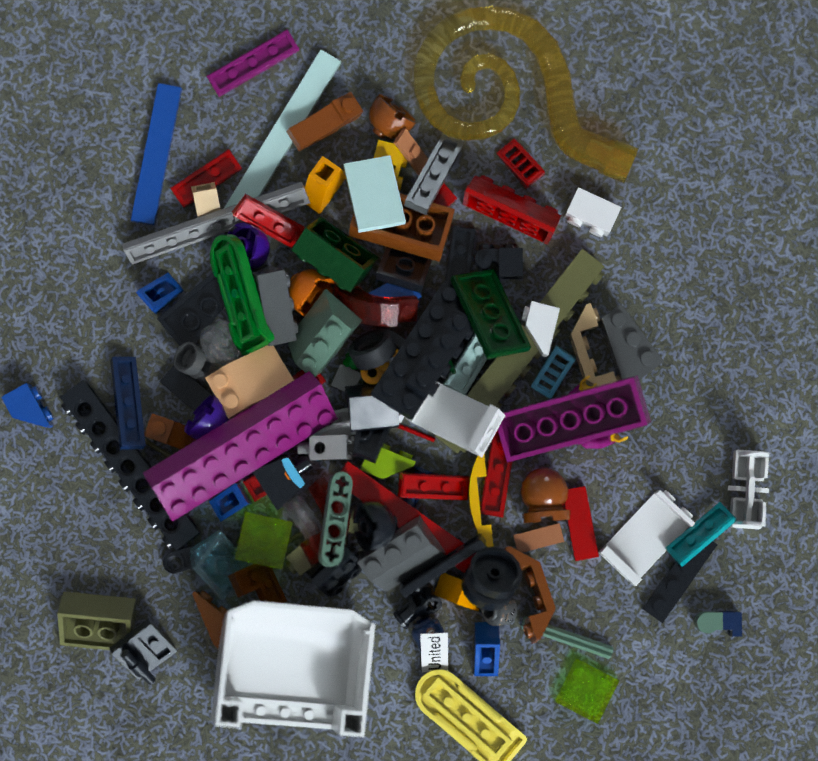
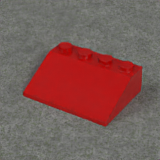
(511, 209)

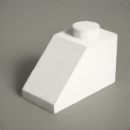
(540, 325)

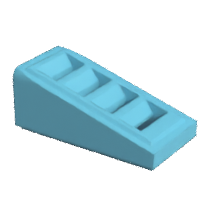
(560, 376)

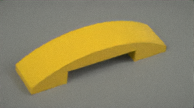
(478, 470)

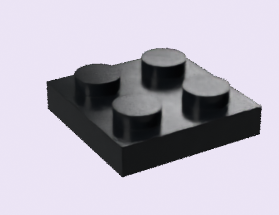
(403, 269)

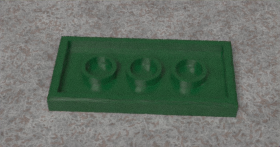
(490, 313)

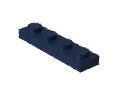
(127, 403)

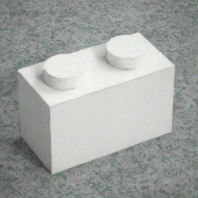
(592, 212)

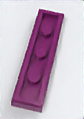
(253, 63)

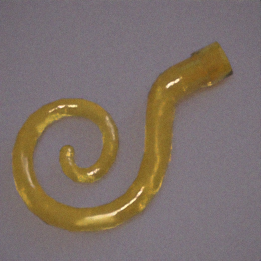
(607, 156)

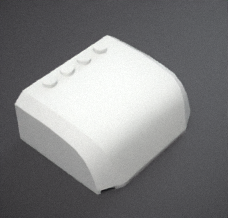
(293, 667)

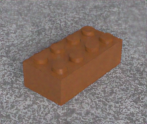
(420, 235)

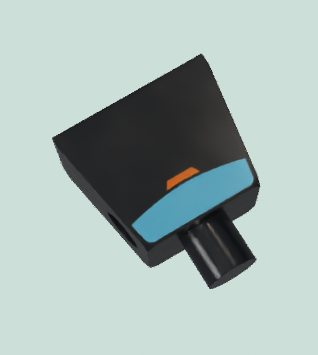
(282, 479)

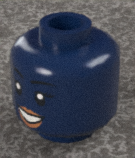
(426, 626)

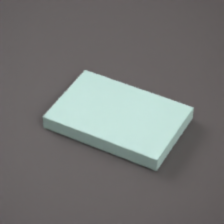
(374, 194)

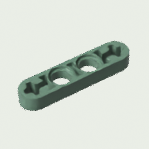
(332, 518)

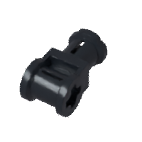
(418, 606)

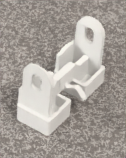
(750, 467)

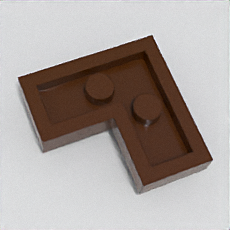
(259, 579)

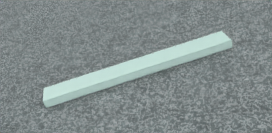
(278, 140)

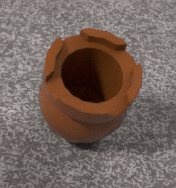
(544, 495)

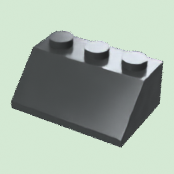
(406, 555)

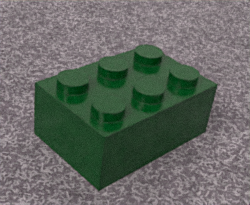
(334, 254)

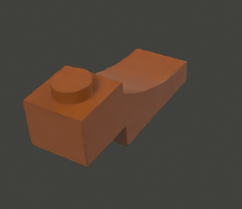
(325, 121)
(167, 432)

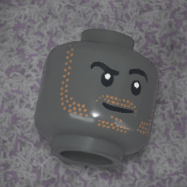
(503, 616)

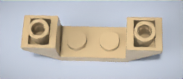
(588, 321)

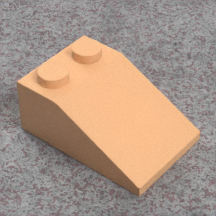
(249, 380)

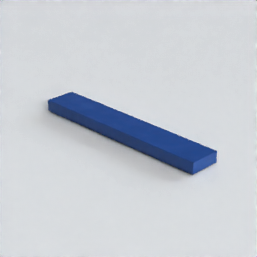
(156, 154)

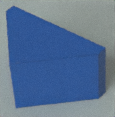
(160, 292)
(230, 501)

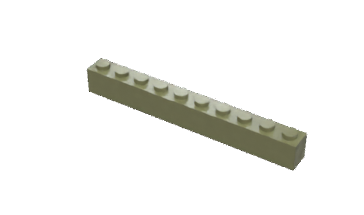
(505, 369)

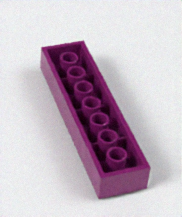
(240, 445)

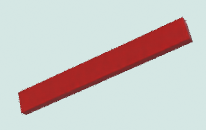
(370, 490)

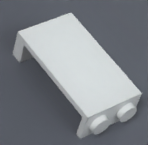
(459, 419)
(646, 536)

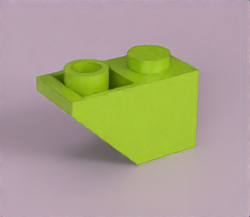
(388, 463)

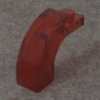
(379, 310)
(311, 545)

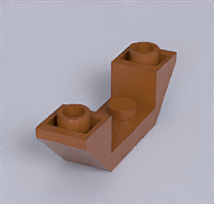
(535, 624)

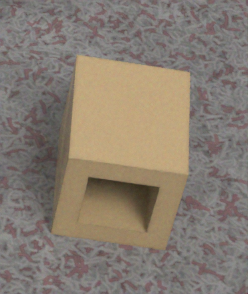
(205, 199)

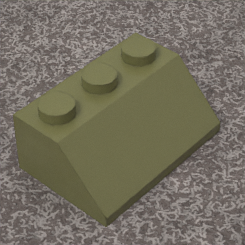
(94, 619)

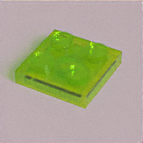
(263, 540)
(586, 690)

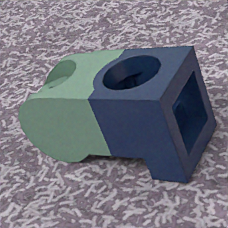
(719, 620)

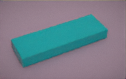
(701, 534)

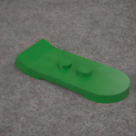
(239, 294)

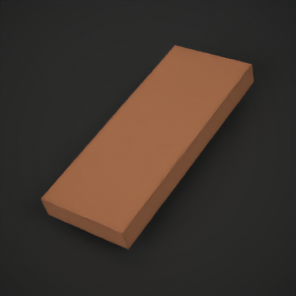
(411, 150)
(538, 538)

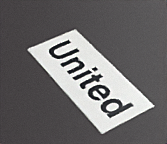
(434, 651)

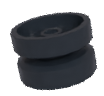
(491, 578)

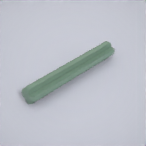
(576, 641)

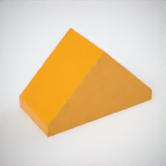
(451, 590)

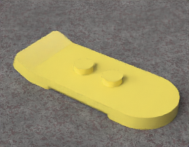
(467, 717)

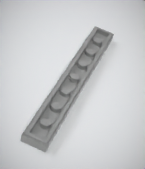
(208, 225)

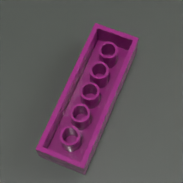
(573, 418)

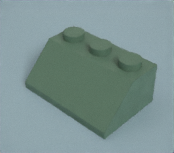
(322, 333)

